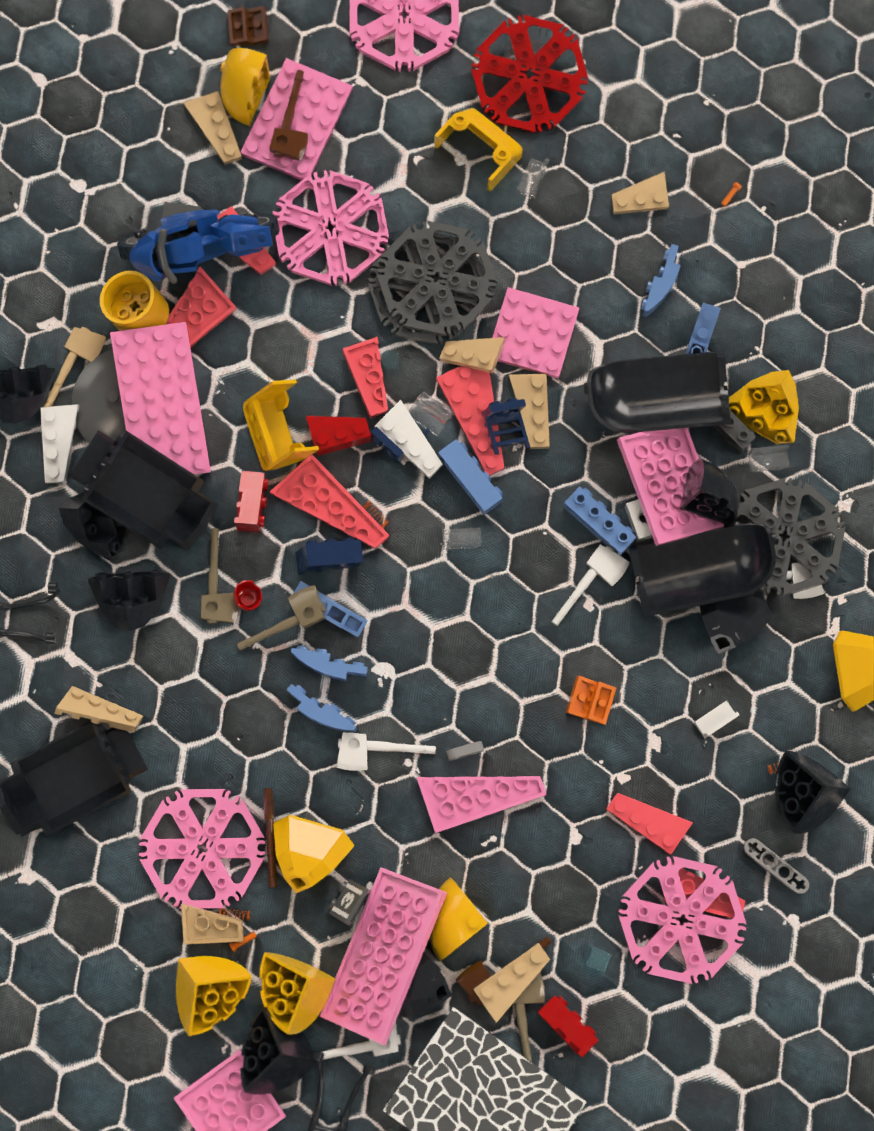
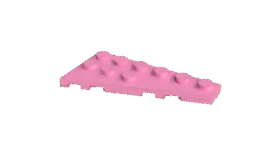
(465, 799)

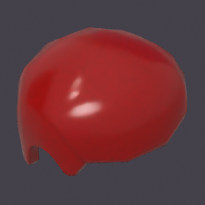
(247, 595)

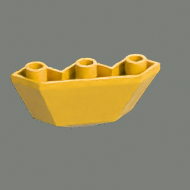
(768, 406)
(855, 668)
(308, 850)

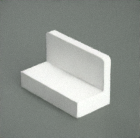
(716, 719)

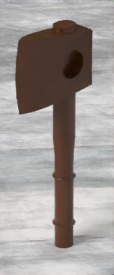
(285, 141)
(269, 814)
(478, 974)

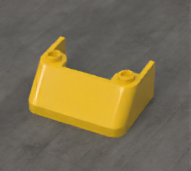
(506, 150)
(269, 427)

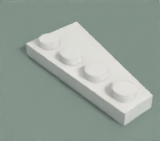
(405, 433)
(57, 436)

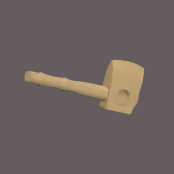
(82, 344)

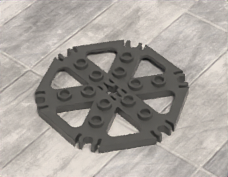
(413, 257)
(441, 290)
(801, 532)

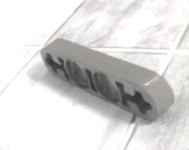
(777, 864)

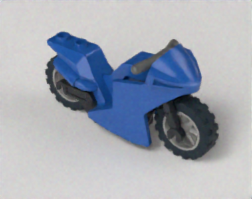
(197, 243)

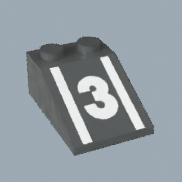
(349, 902)

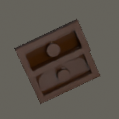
(248, 26)

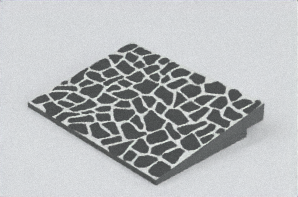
(479, 1084)

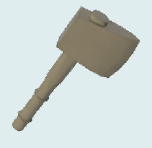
(217, 606)
(307, 611)
(532, 994)

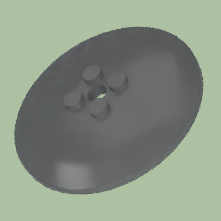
(99, 399)

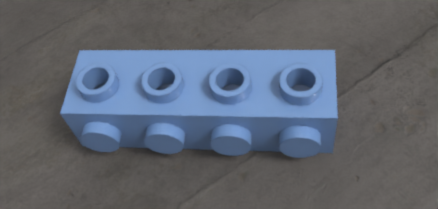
(599, 520)

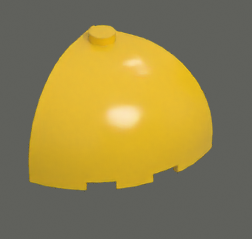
(243, 83)
(456, 921)
(208, 991)
(293, 991)

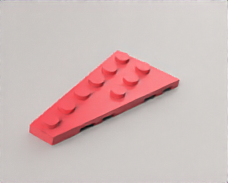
(201, 307)
(469, 395)
(322, 496)

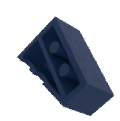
(329, 555)

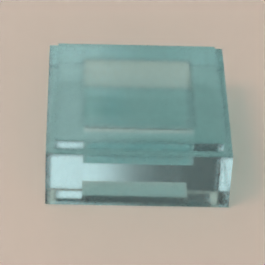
(598, 959)

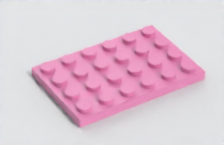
(315, 113)
(659, 470)

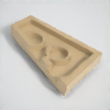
(643, 196)
(474, 354)
(209, 927)

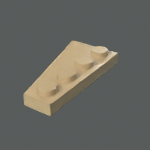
(214, 123)
(535, 414)
(86, 705)
(508, 983)

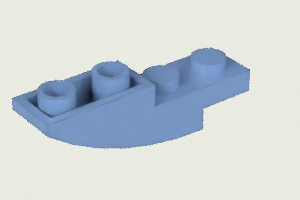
(663, 283)
(703, 329)
(339, 614)
(320, 663)
(327, 716)

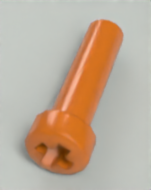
(736, 187)
(235, 945)

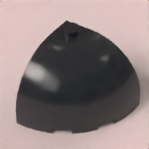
(710, 493)
(807, 792)
(273, 1057)

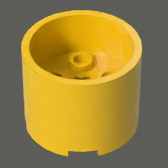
(133, 302)

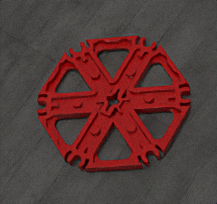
(545, 78)

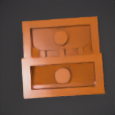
(591, 700)

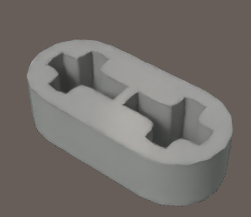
(464, 751)

